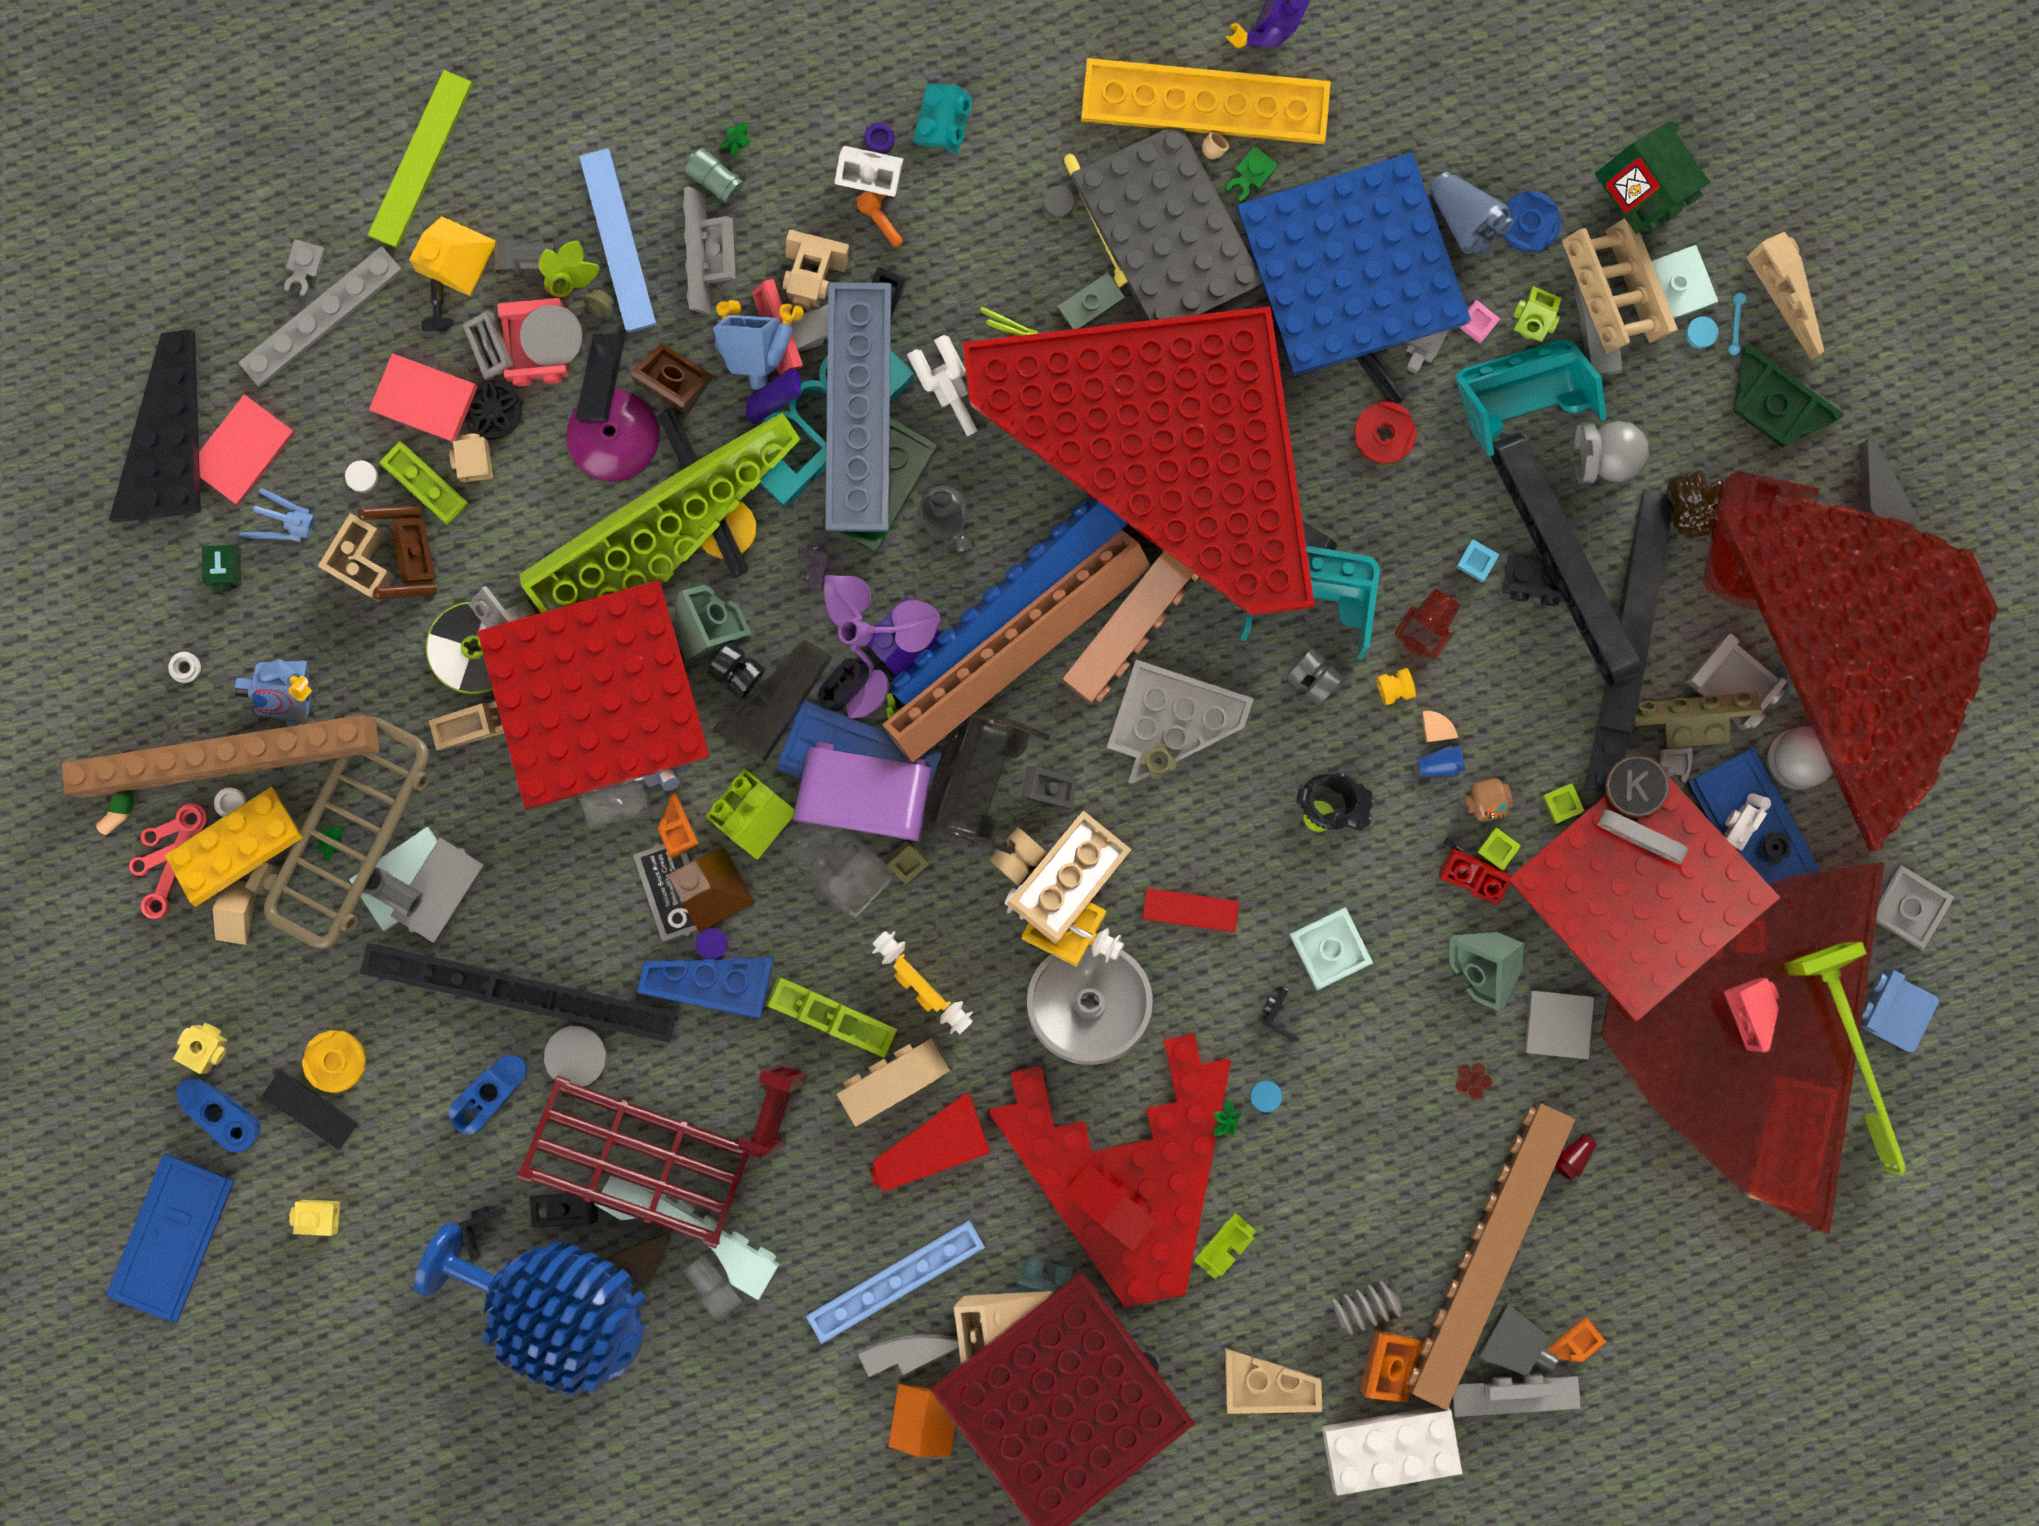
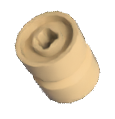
(1024, 854)

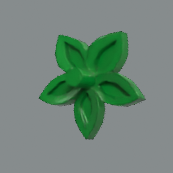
(737, 138)
(336, 834)
(1226, 1121)

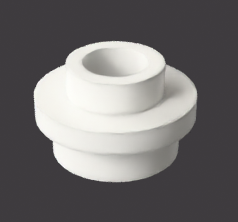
(175, 663)

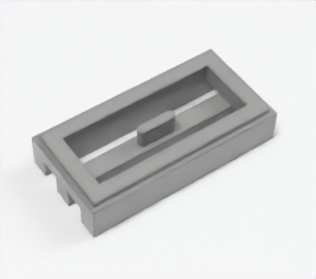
(506, 361)

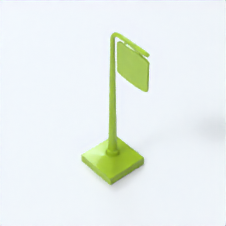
(1827, 964)

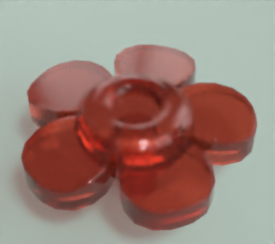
(1473, 1080)

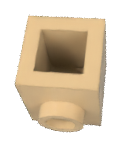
(471, 458)

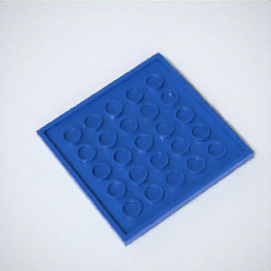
(1353, 264)

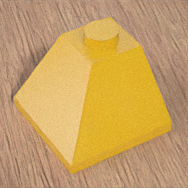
(452, 255)

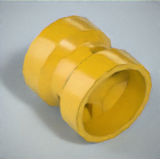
(1393, 687)

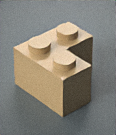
(350, 557)

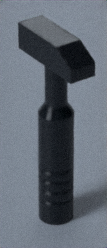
(437, 323)

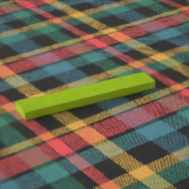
(420, 159)

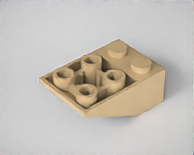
(985, 1316)

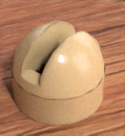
(1214, 145)

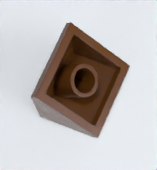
(671, 378)

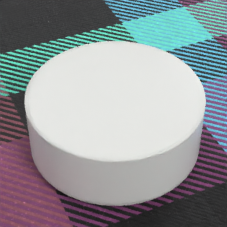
(361, 476)
(228, 800)

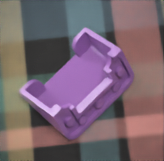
(863, 793)

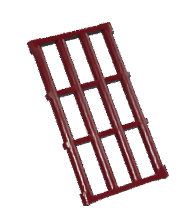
(611, 1137)

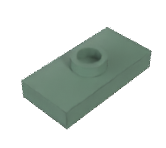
(1091, 302)

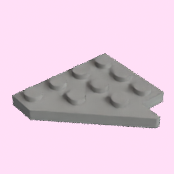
(1175, 712)

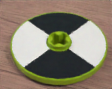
(448, 654)

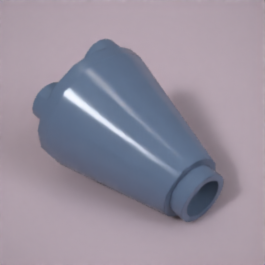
(1470, 213)

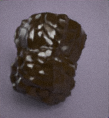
(1693, 503)

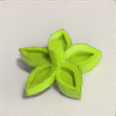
(891, 709)

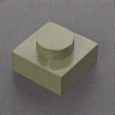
(906, 862)

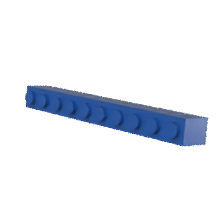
(1023, 583)

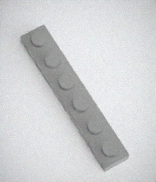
(320, 317)

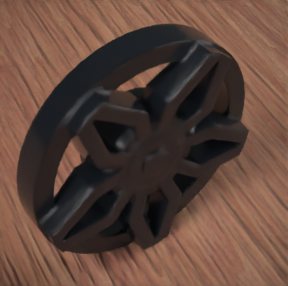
(494, 411)

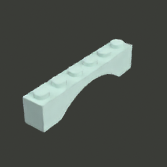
(745, 1266)

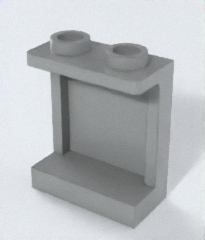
(1732, 670)

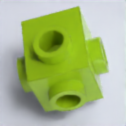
(1537, 314)

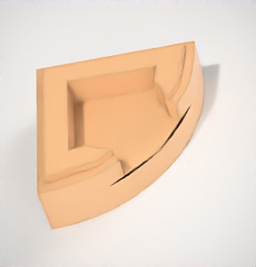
(1437, 727)

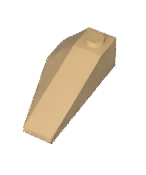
(1784, 277)

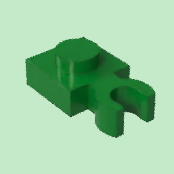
(1253, 171)

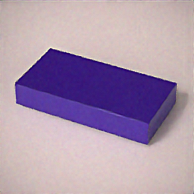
(773, 396)

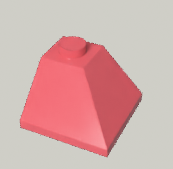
(1754, 1012)

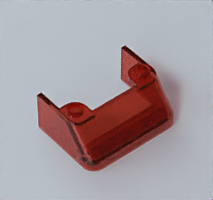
(1721, 565)

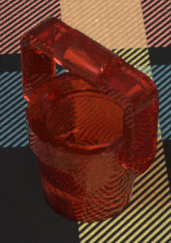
(1435, 614)

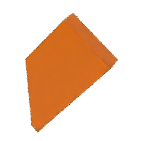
(676, 829)
(1578, 1342)

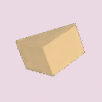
(234, 913)

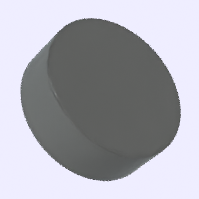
(1058, 202)

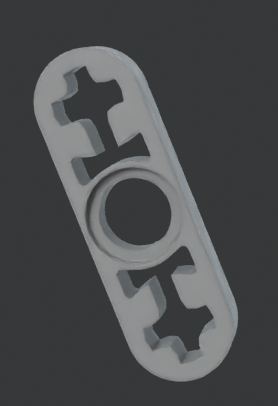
(1642, 836)

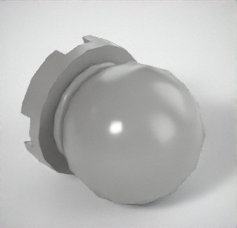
(1613, 451)
(1798, 759)

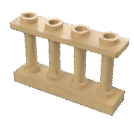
(1639, 277)

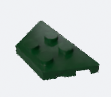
(1778, 401)

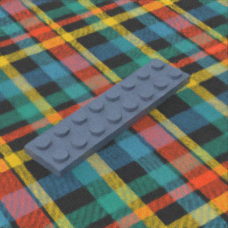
(858, 407)

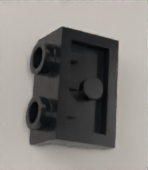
(1530, 579)

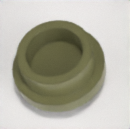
(599, 303)

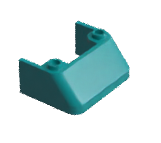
(1528, 382)
(1346, 579)

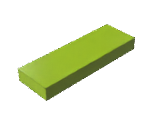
(423, 483)

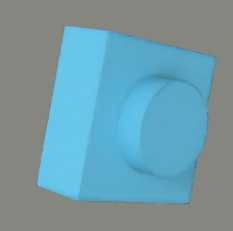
(1477, 560)

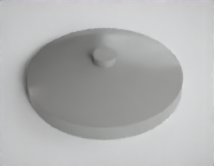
(1090, 1009)

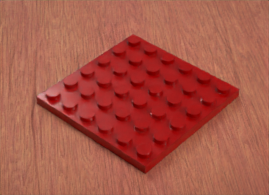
(592, 694)
(1635, 914)

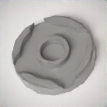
(551, 335)
(575, 1055)

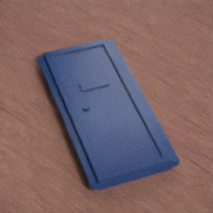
(846, 734)
(1727, 789)
(170, 1238)

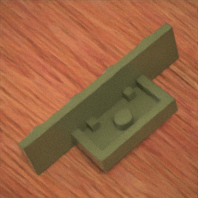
(1698, 719)

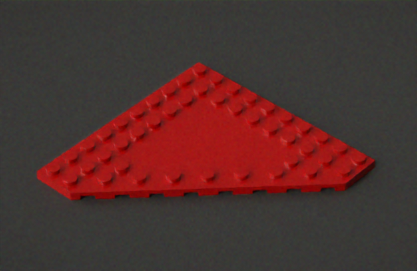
(1171, 433)

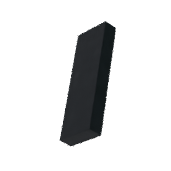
(600, 378)
(309, 1109)

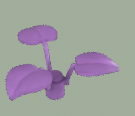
(914, 628)

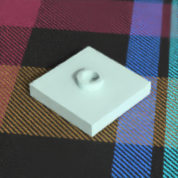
(1685, 281)

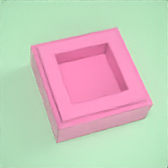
(1481, 322)

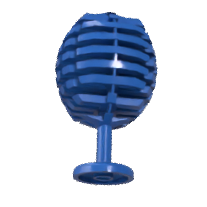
(549, 1309)

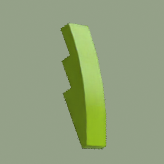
(831, 1017)

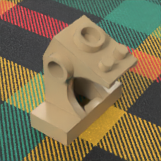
(807, 287)

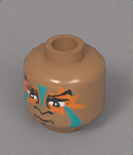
(1488, 799)

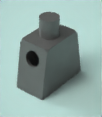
(1516, 1344)

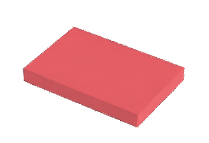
(423, 398)
(242, 449)

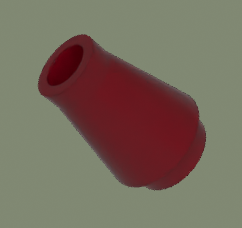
(1575, 1157)

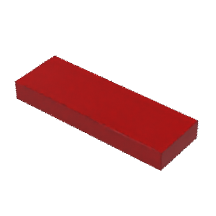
(1190, 910)

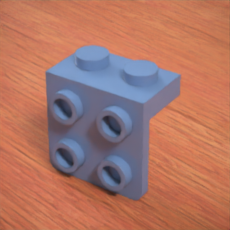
(1898, 1010)

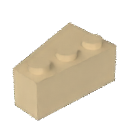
(892, 1081)

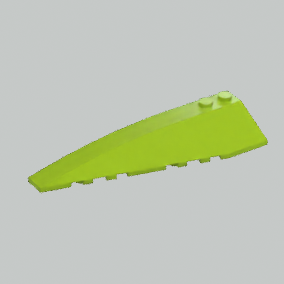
(661, 526)

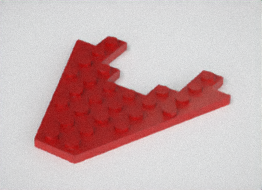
(1163, 1171)

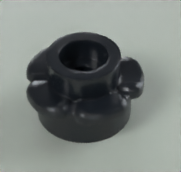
(1781, 841)

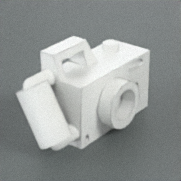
(1745, 821)

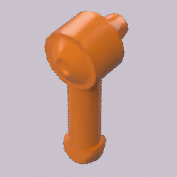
(871, 204)

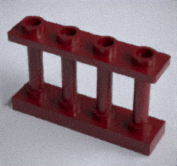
(778, 1083)

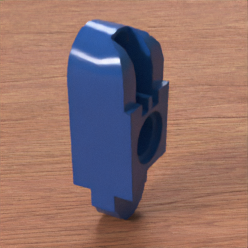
(506, 1076)
(197, 1099)

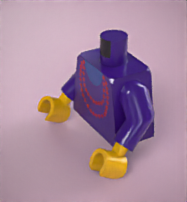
(1274, 24)

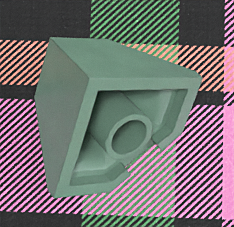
(706, 622)
(1489, 963)

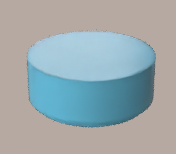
(1701, 332)

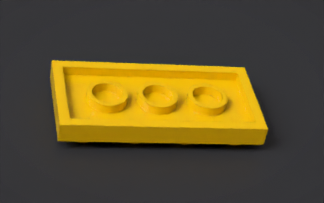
(233, 846)

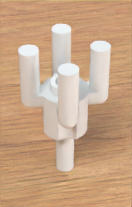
(945, 380)

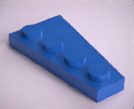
(720, 985)

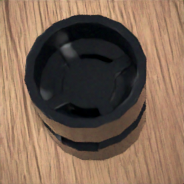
(728, 662)

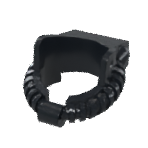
(1356, 797)

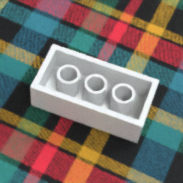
(1391, 1450)

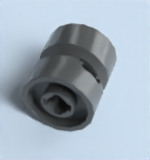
(1316, 688)

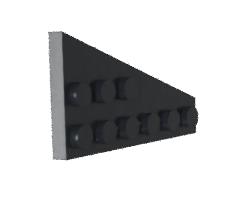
(163, 454)

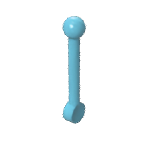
(1739, 299)

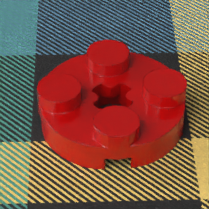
(1369, 441)

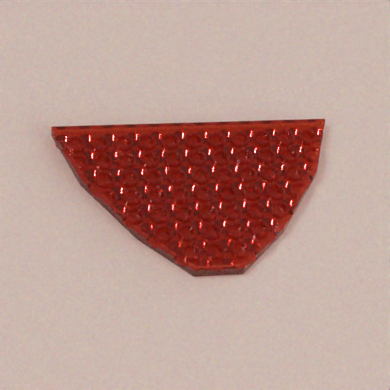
(1876, 638)
(1775, 1114)

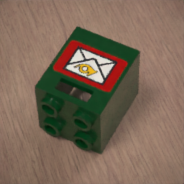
(1653, 179)

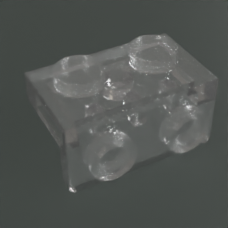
(614, 803)

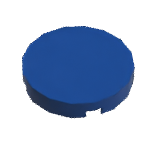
(1530, 231)

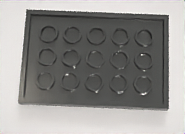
(1167, 227)

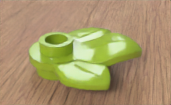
(568, 265)

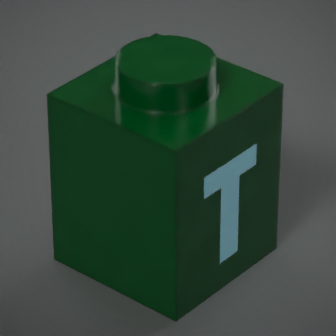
(221, 567)

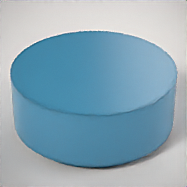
(1266, 1096)

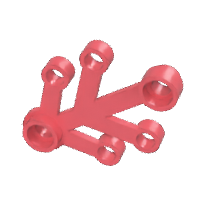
(167, 878)

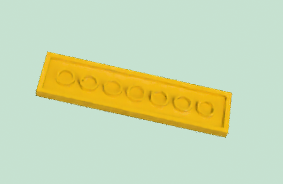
(1206, 101)

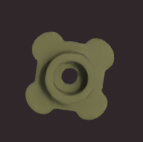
(1157, 770)

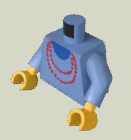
(753, 343)
(279, 690)

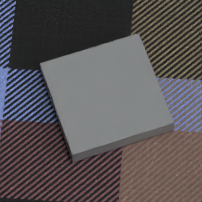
(1912, 907)
(1559, 1024)

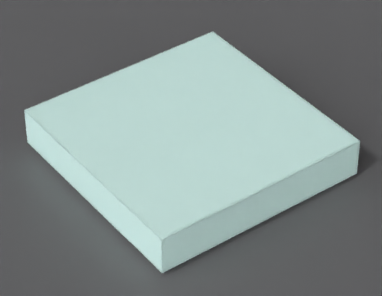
(1331, 948)

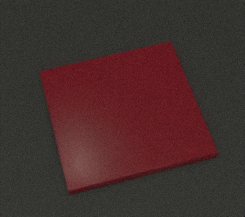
(1062, 1405)

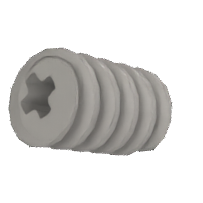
(1367, 1306)

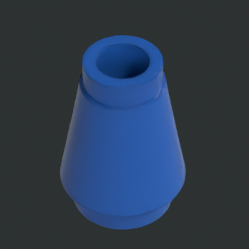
(1442, 762)

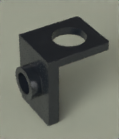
(1271, 1009)
(477, 1216)

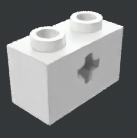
(868, 171)

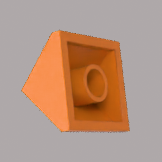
(1389, 1365)
(920, 1423)

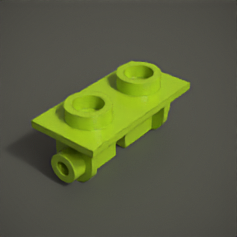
(1234, 1235)

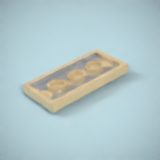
(1069, 877)

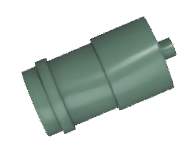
(713, 175)

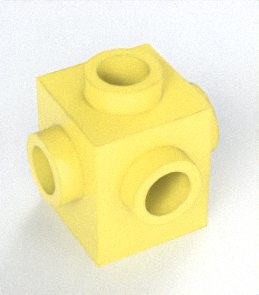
(190, 1049)

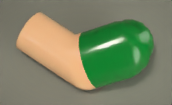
(117, 812)

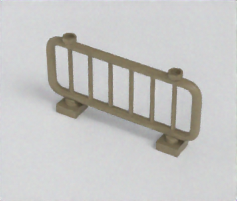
(273, 880)

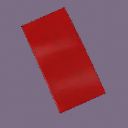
(1475, 875)

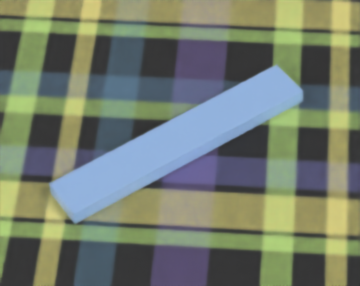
(617, 240)
(895, 1281)

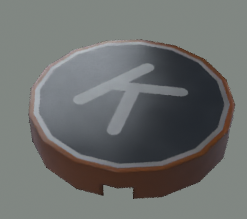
(1637, 786)

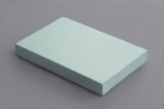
(403, 864)

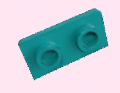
(943, 117)

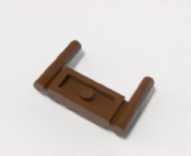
(411, 551)

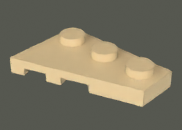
(1268, 1387)

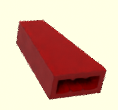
(936, 1145)

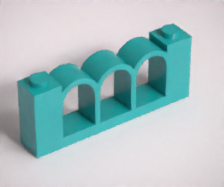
(781, 480)

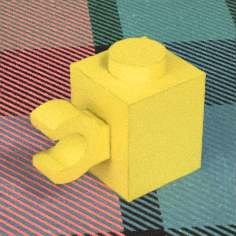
(315, 1217)

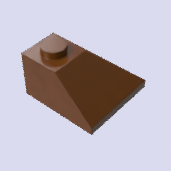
(710, 889)

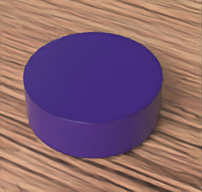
(879, 138)
(712, 943)

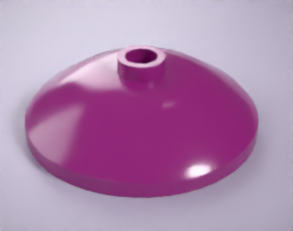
(623, 453)

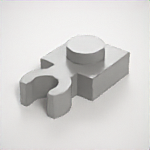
(305, 262)

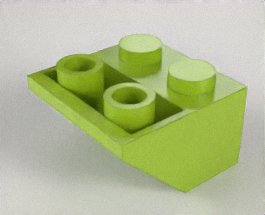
(750, 814)

